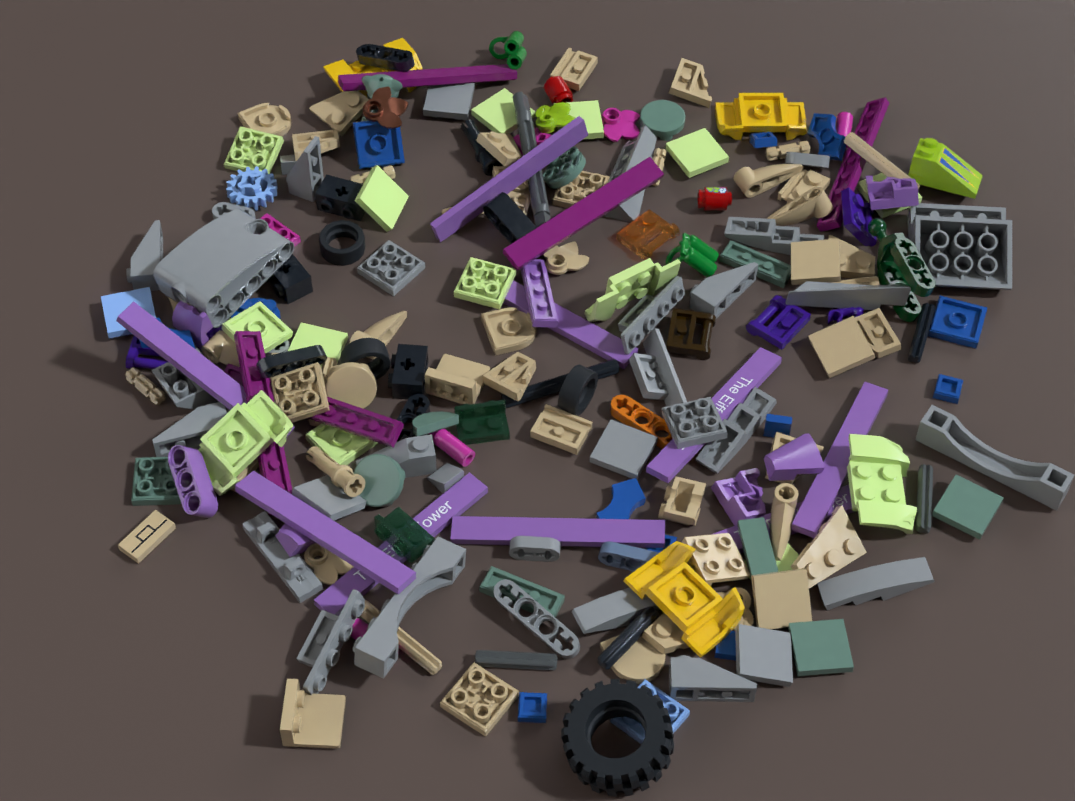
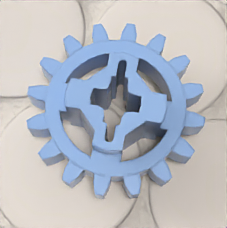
(252, 188)

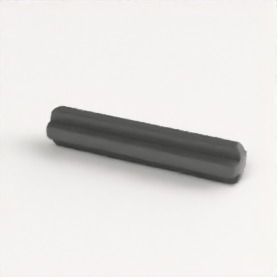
(924, 499)
(519, 660)

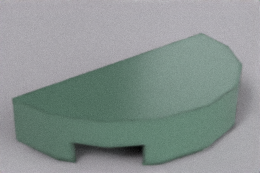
(433, 422)

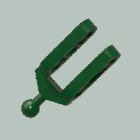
(905, 254)

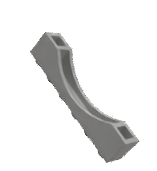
(1036, 480)
(437, 568)

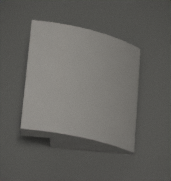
(963, 244)

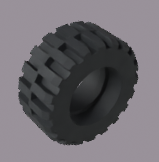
(612, 702)

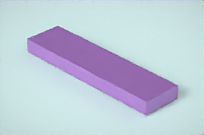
(539, 294)

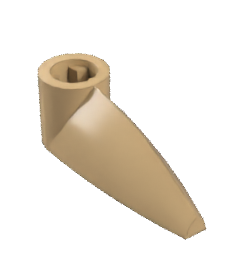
(762, 179)
(806, 206)
(383, 329)
(221, 349)
(782, 516)

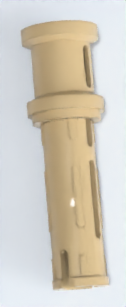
(341, 475)

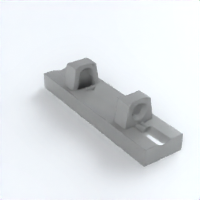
(291, 570)

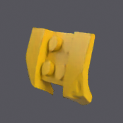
(342, 68)
(760, 114)
(687, 598)

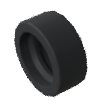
(342, 229)
(366, 348)
(577, 390)

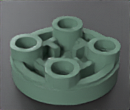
(663, 118)
(564, 168)
(383, 479)

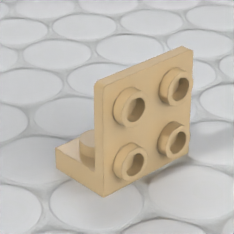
(456, 379)
(716, 558)
(311, 719)

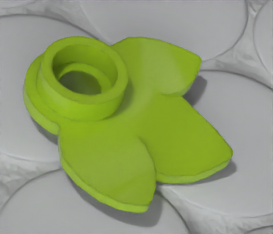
(552, 117)

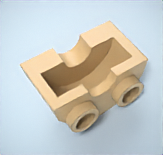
(682, 501)

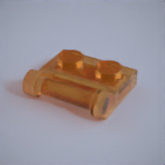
(644, 229)

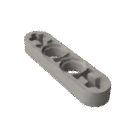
(534, 621)

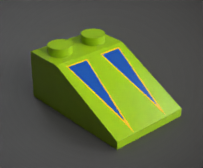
(942, 169)

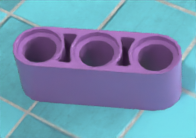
(192, 481)

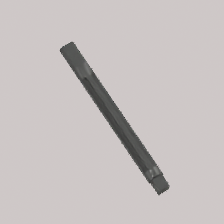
(528, 142)

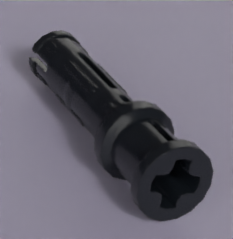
(481, 154)

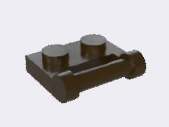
(682, 333)

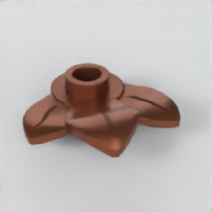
(388, 108)

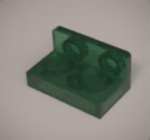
(482, 422)
(403, 534)

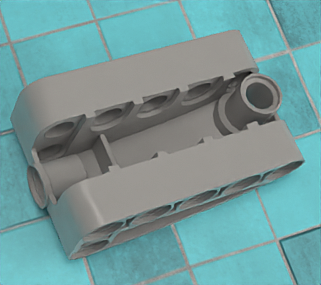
(222, 264)

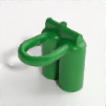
(514, 51)
(695, 254)

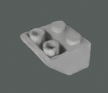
(182, 389)

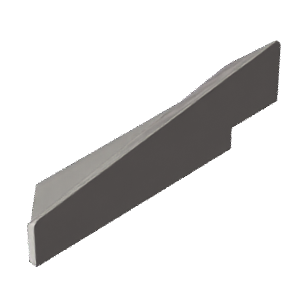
(630, 156)
(848, 295)

